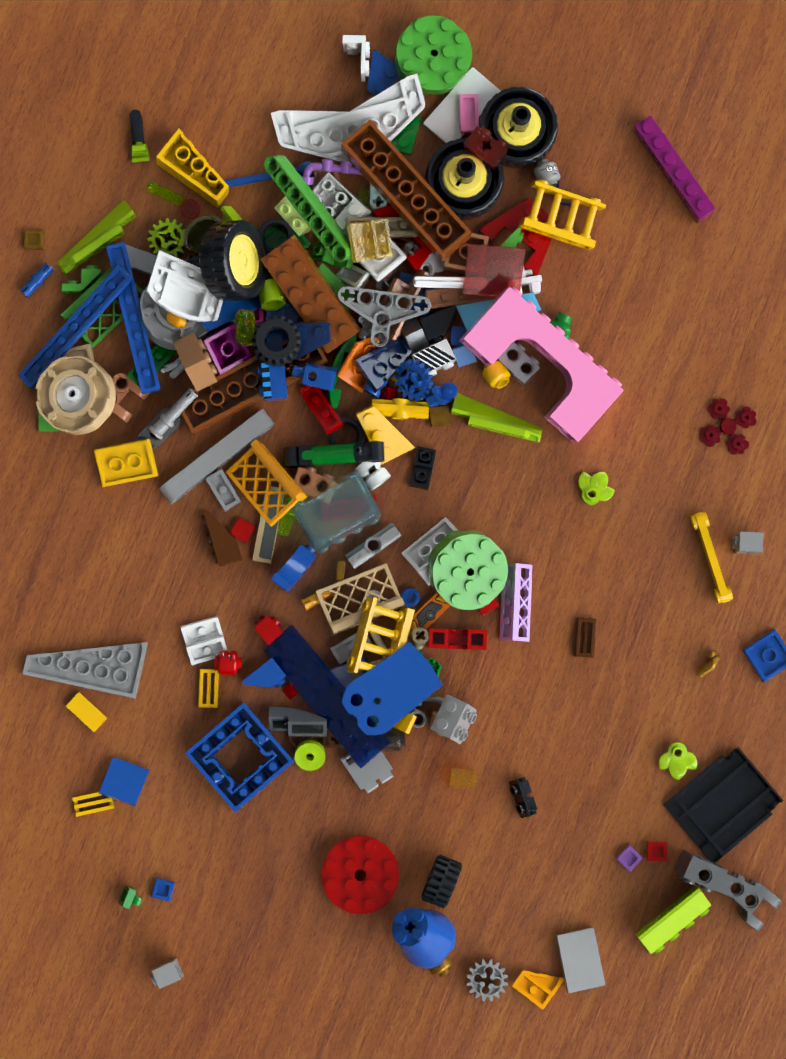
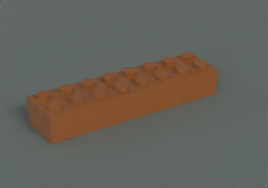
(405, 190)
(236, 391)

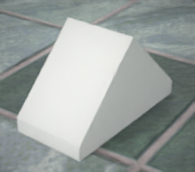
(353, 278)

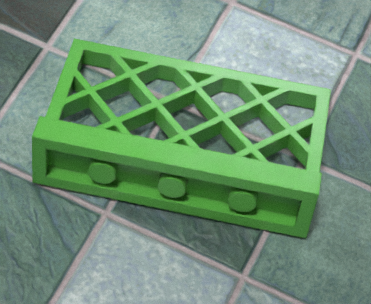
(73, 308)

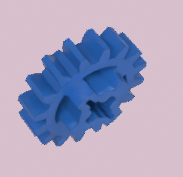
(413, 379)

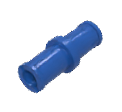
(37, 280)

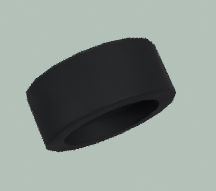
(275, 222)
(349, 421)

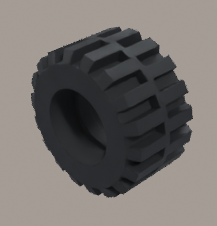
(276, 324)
(441, 881)

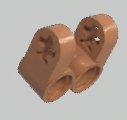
(121, 393)

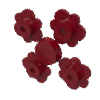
(728, 426)

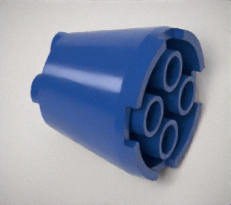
(423, 936)

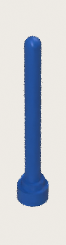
(261, 177)

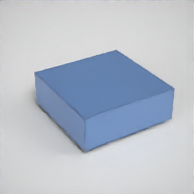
(464, 356)

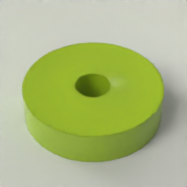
(310, 747)

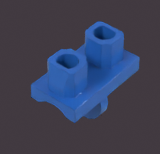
(442, 394)

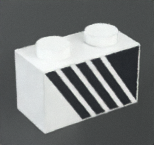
(436, 357)

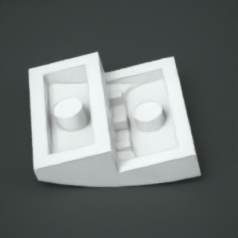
(203, 639)

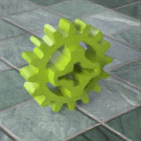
(171, 230)

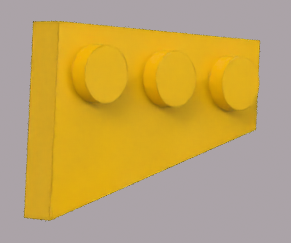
(380, 429)

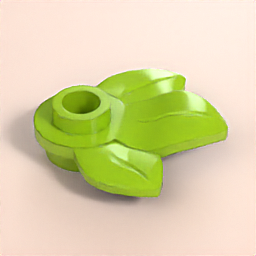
(597, 485)
(677, 763)

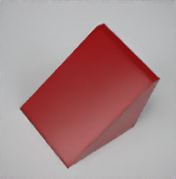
(389, 393)
(290, 691)

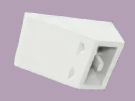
(339, 201)

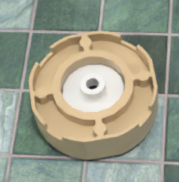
(75, 395)

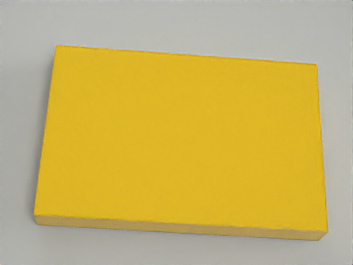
(126, 462)

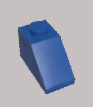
(266, 676)

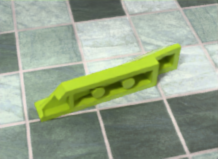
(98, 238)

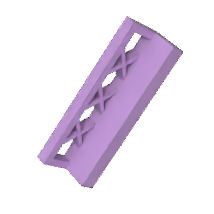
(512, 601)

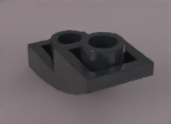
(422, 468)

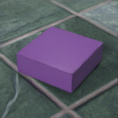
(629, 858)

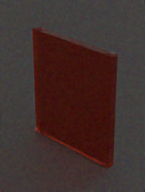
(493, 269)

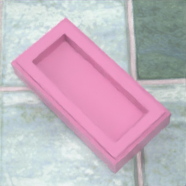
(468, 112)

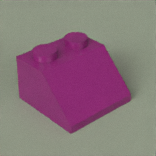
(225, 349)

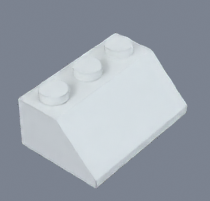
(420, 550)

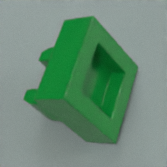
(128, 897)

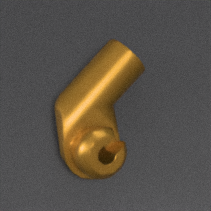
(710, 666)

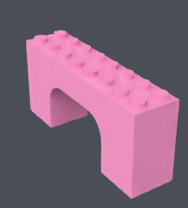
(588, 386)

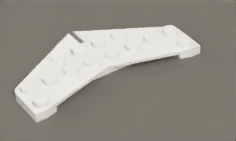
(324, 131)

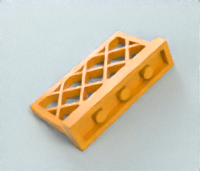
(279, 473)

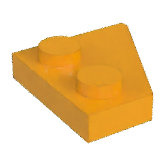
(537, 987)

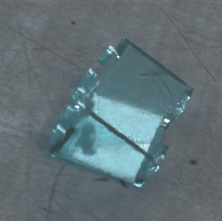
(337, 512)

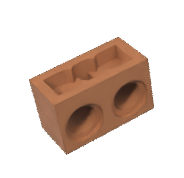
(312, 489)

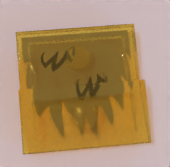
(370, 240)

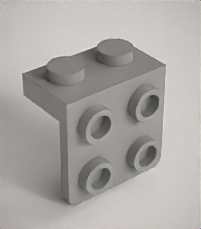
(454, 719)

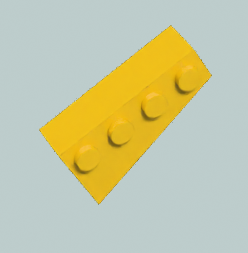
(192, 169)

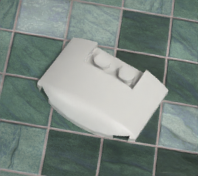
(181, 289)

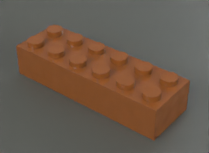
(310, 290)

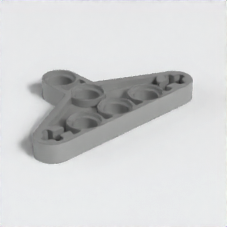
(373, 308)

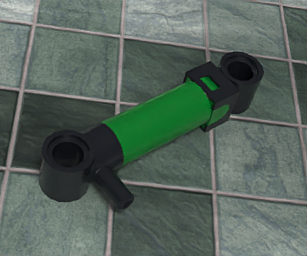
(333, 454)

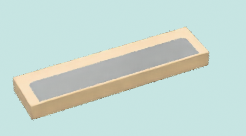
(266, 534)

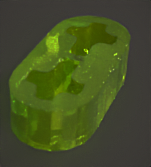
(244, 326)

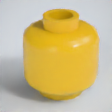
(496, 375)

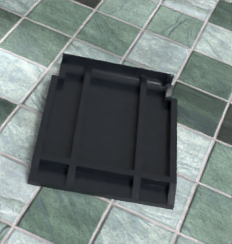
(724, 804)

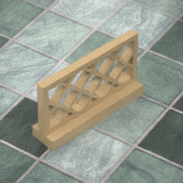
(353, 619)

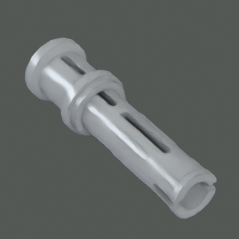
(167, 420)

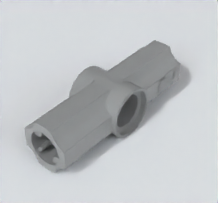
(363, 553)

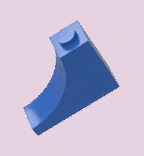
(294, 568)

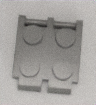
(367, 776)

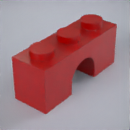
(457, 639)

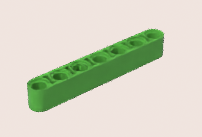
(301, 204)

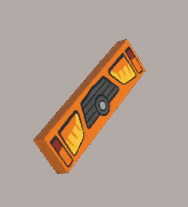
(428, 613)

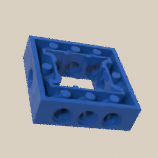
(203, 757)

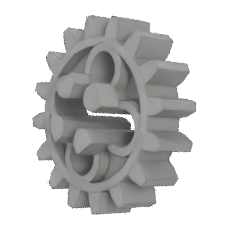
(493, 989)

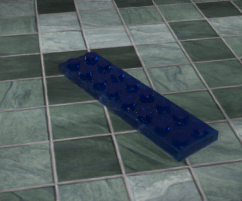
(324, 694)

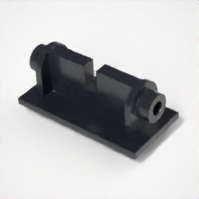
(524, 805)

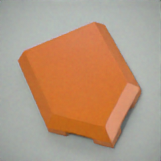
(349, 372)

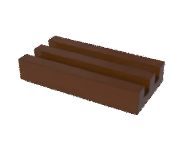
(592, 648)

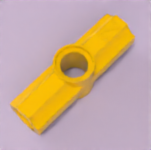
(402, 408)

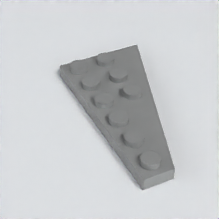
(101, 668)

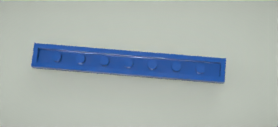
(76, 325)
(134, 325)

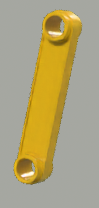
(701, 522)

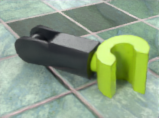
(139, 148)

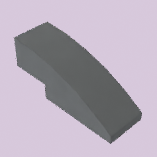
(296, 722)

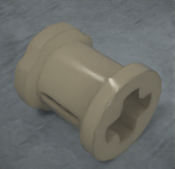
(416, 634)

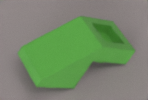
(322, 255)
(88, 278)

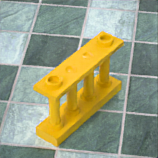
(549, 228)
(398, 635)

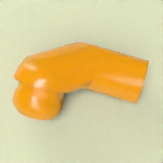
(175, 320)

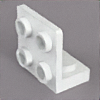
(357, 43)

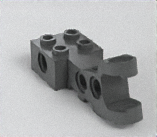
(714, 877)

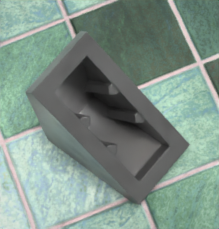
(414, 335)

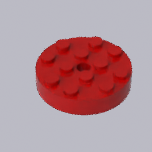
(348, 891)

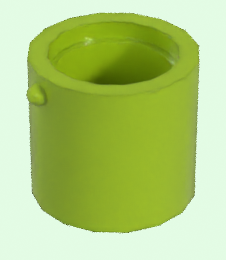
(271, 296)

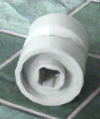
(377, 477)

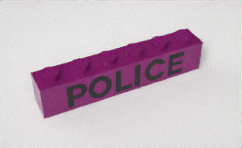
(673, 169)

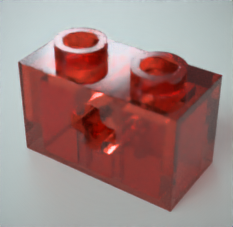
(475, 145)

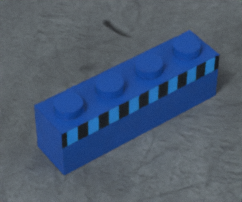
(273, 378)

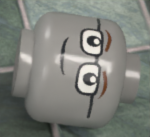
(547, 171)

